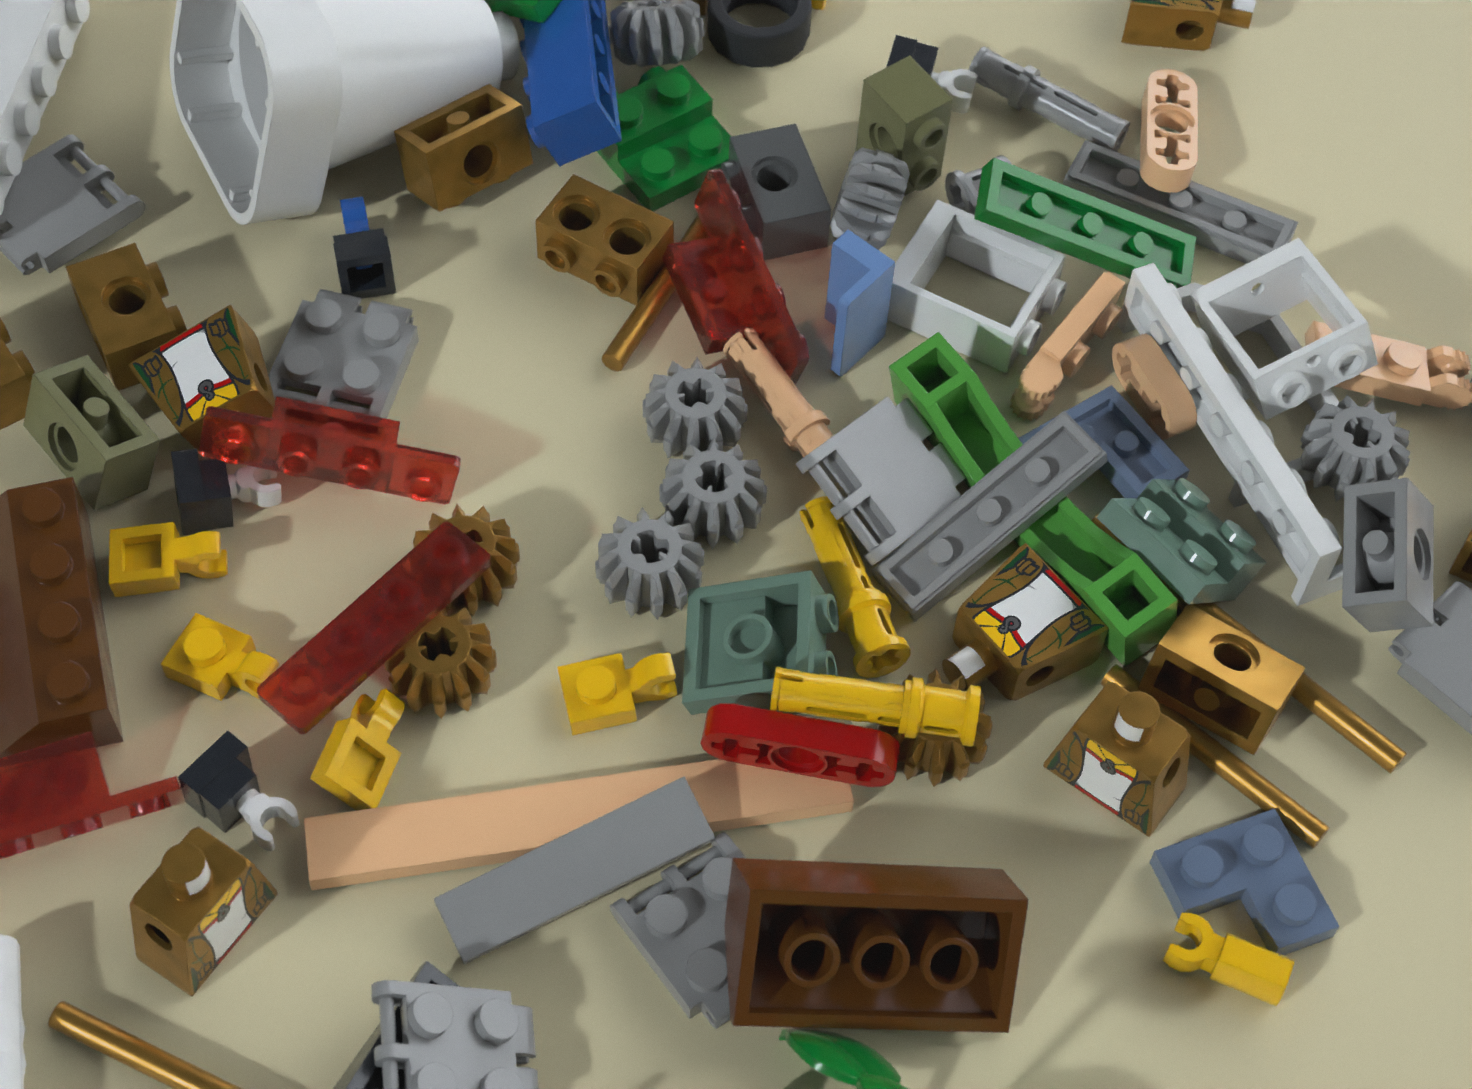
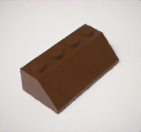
(51, 623)
(872, 946)

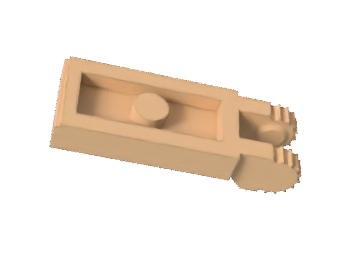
(1067, 347)
(1410, 372)

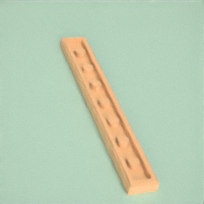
(514, 821)

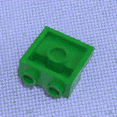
(666, 137)

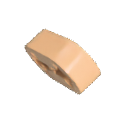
(1154, 386)

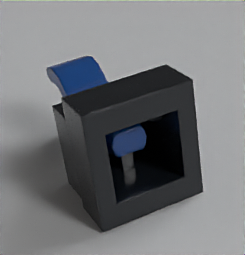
(362, 254)

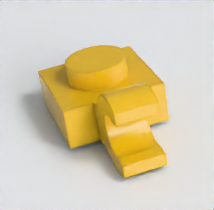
(154, 555)
(215, 658)
(603, 692)
(357, 755)

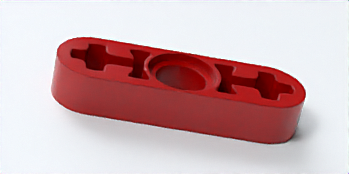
(800, 745)

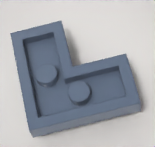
(1131, 445)
(1254, 864)

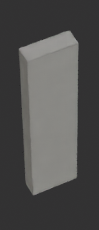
(1209, 215)
(989, 515)
(574, 870)

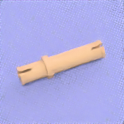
(801, 424)

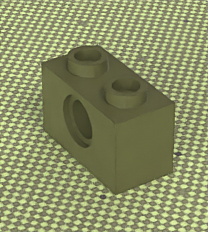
(908, 117)
(91, 432)

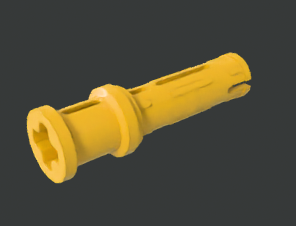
(861, 607)
(906, 706)

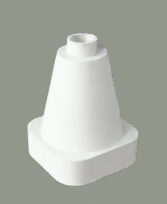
(311, 84)

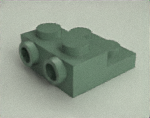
(1185, 541)
(749, 629)

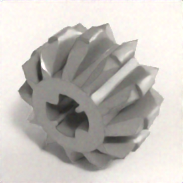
(656, 31)
(870, 196)
(694, 408)
(1353, 446)
(714, 492)
(649, 563)

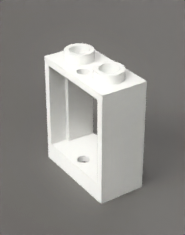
(990, 250)
(1286, 280)

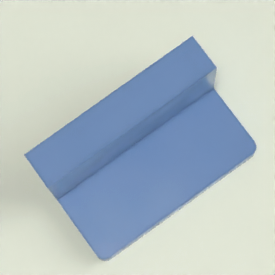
(857, 299)

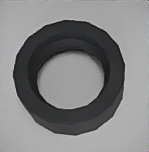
(759, 45)

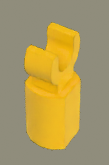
(1230, 960)

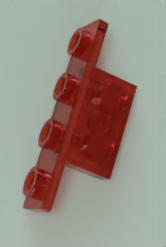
(728, 282)
(329, 447)
(373, 627)
(65, 789)

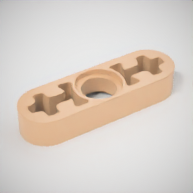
(1157, 143)

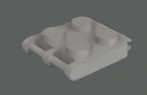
(59, 211)
(345, 353)
(884, 476)
(1440, 656)
(685, 930)
(453, 1037)

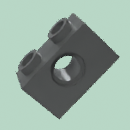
(778, 191)

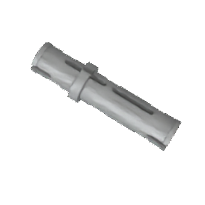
(1029, 90)

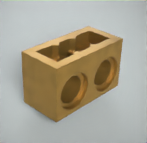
(603, 239)

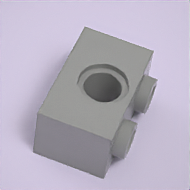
(1388, 555)

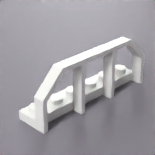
(1240, 440)

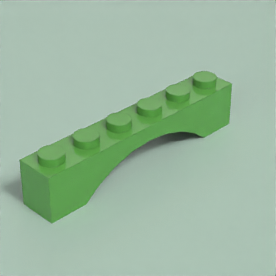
(1087, 559)

